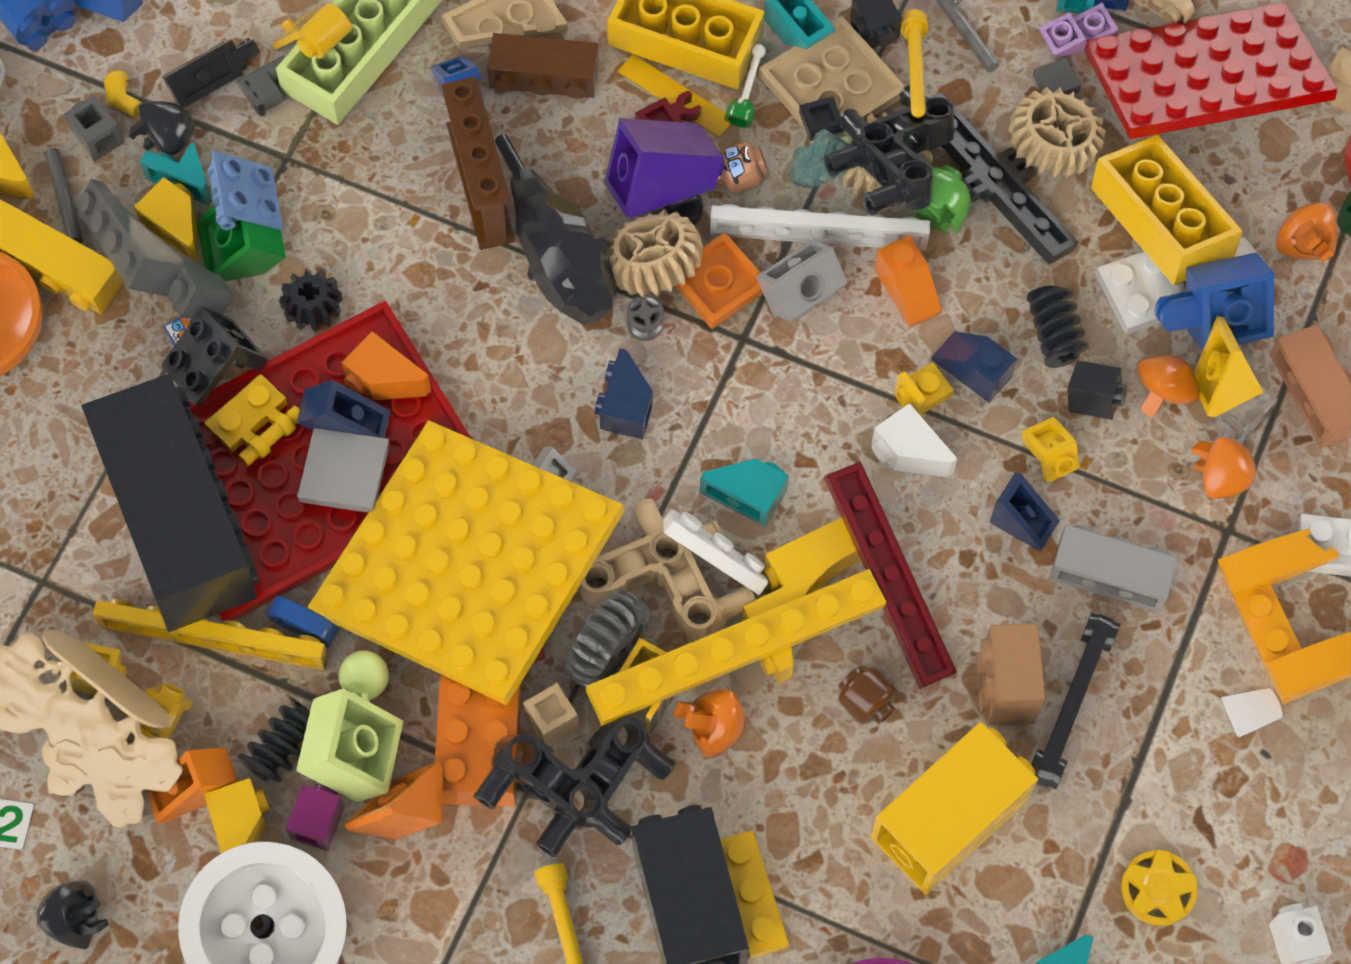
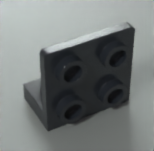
(207, 352)

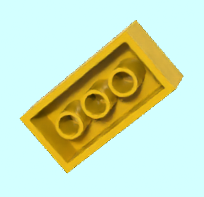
(690, 35)
(1165, 208)

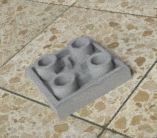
(343, 470)

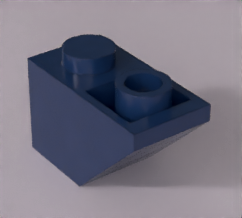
(627, 400)

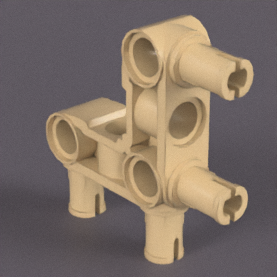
(680, 576)

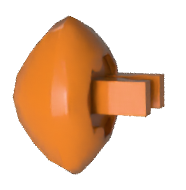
(1309, 233)
(1167, 379)
(1225, 467)
(715, 721)

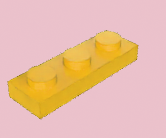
(754, 895)

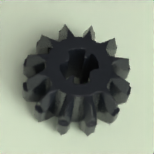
(307, 287)

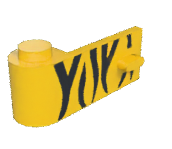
(315, 31)

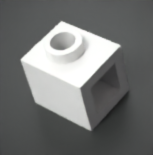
(1300, 935)

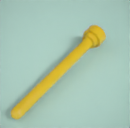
(914, 28)
(553, 882)

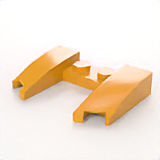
(1250, 580)

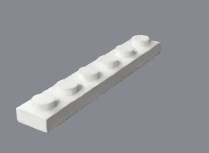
(805, 226)

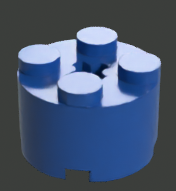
(36, 19)

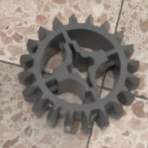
(607, 638)

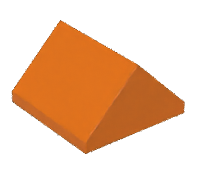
(407, 808)

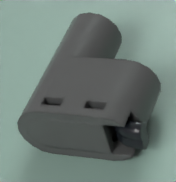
(260, 87)

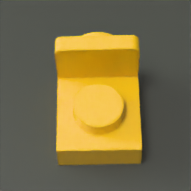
(923, 389)
(1052, 447)
(174, 703)

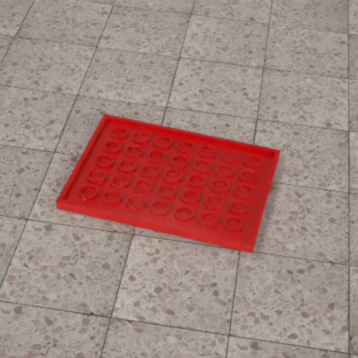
(295, 538)

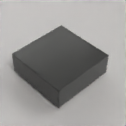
(1057, 75)

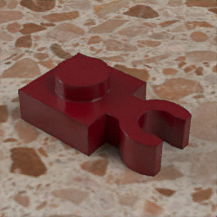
(676, 112)

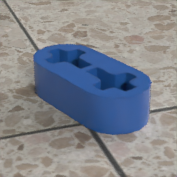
(301, 620)

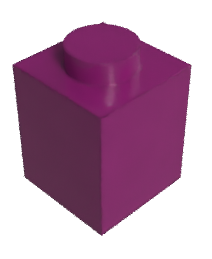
(315, 816)

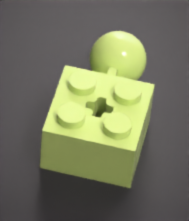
(349, 739)

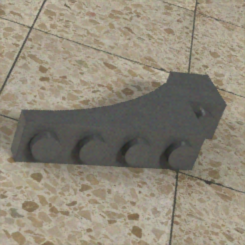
(147, 260)

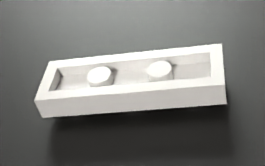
(715, 550)

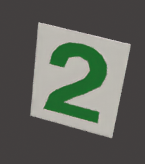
(14, 823)

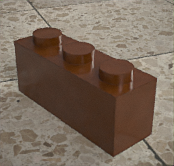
(543, 65)

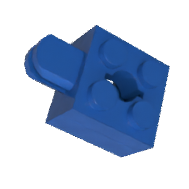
(1246, 310)

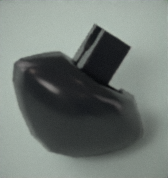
(166, 124)
(70, 914)

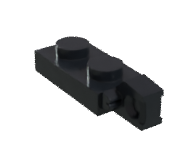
(209, 71)

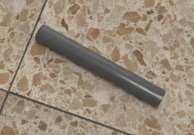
(63, 194)

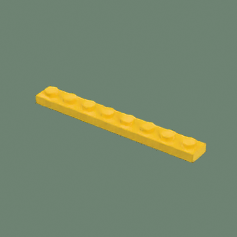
(735, 647)

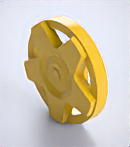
(1159, 887)

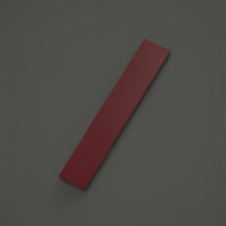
(883, 556)

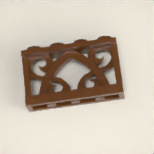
(478, 163)

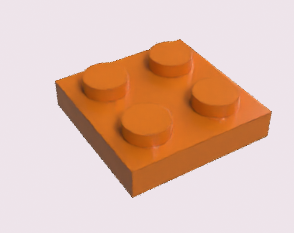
(722, 282)

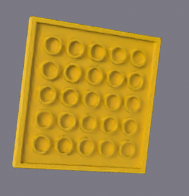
(467, 561)

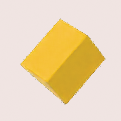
(1224, 372)

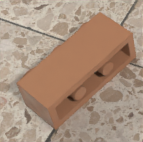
(1316, 382)

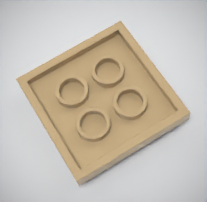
(834, 67)

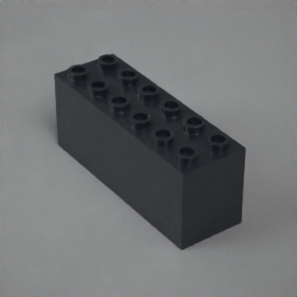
(172, 501)

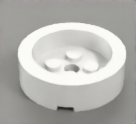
(255, 882)

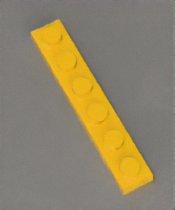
(226, 637)

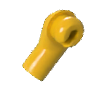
(115, 89)

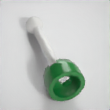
(741, 110)

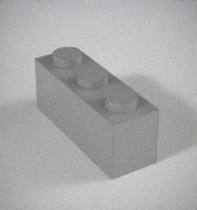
(1113, 567)

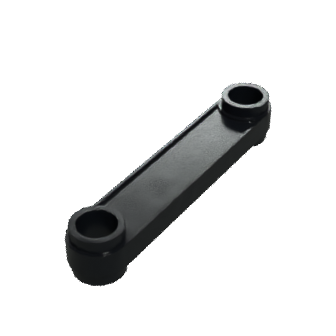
(1099, 636)

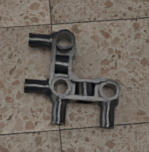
(890, 150)
(556, 783)

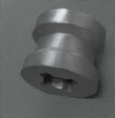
(645, 309)

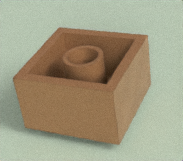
(1011, 674)

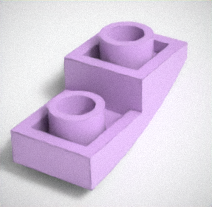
(1069, 34)

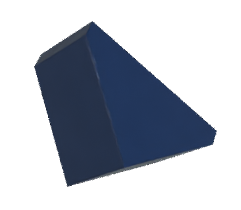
(1024, 513)

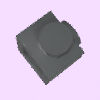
(94, 127)

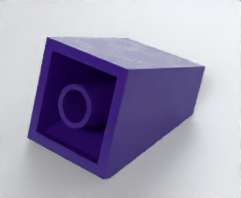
(660, 164)

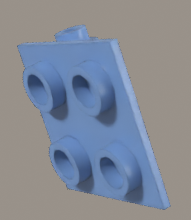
(243, 192)

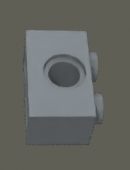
(782, 281)

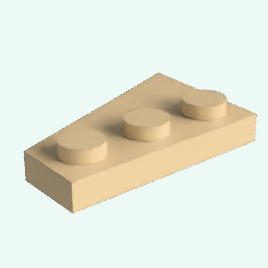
(478, 20)

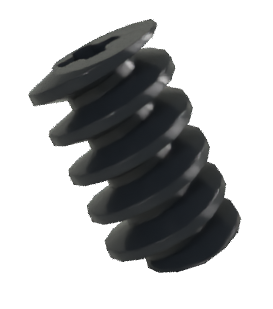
(1057, 325)
(277, 744)

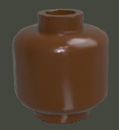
(867, 695)

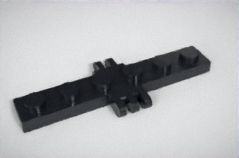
(1002, 182)

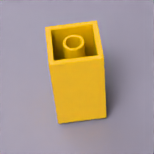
(954, 807)

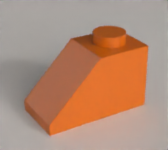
(908, 281)
(383, 372)
(202, 772)

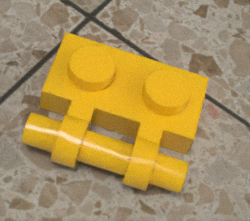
(247, 414)

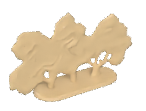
(82, 735)

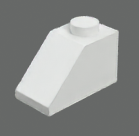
(912, 445)

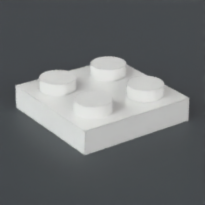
(1134, 289)

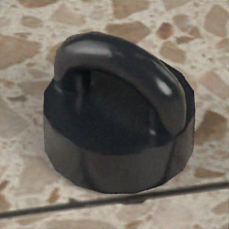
(688, 208)

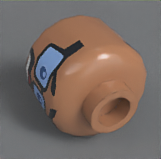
(742, 168)

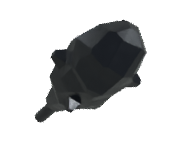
(559, 245)

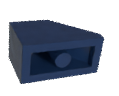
(976, 363)
(342, 410)

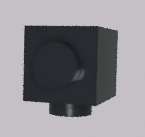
(876, 21)
(1096, 390)

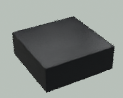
(819, 116)

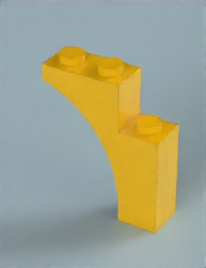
(798, 571)

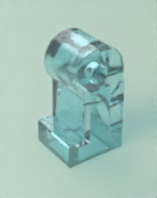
(808, 162)

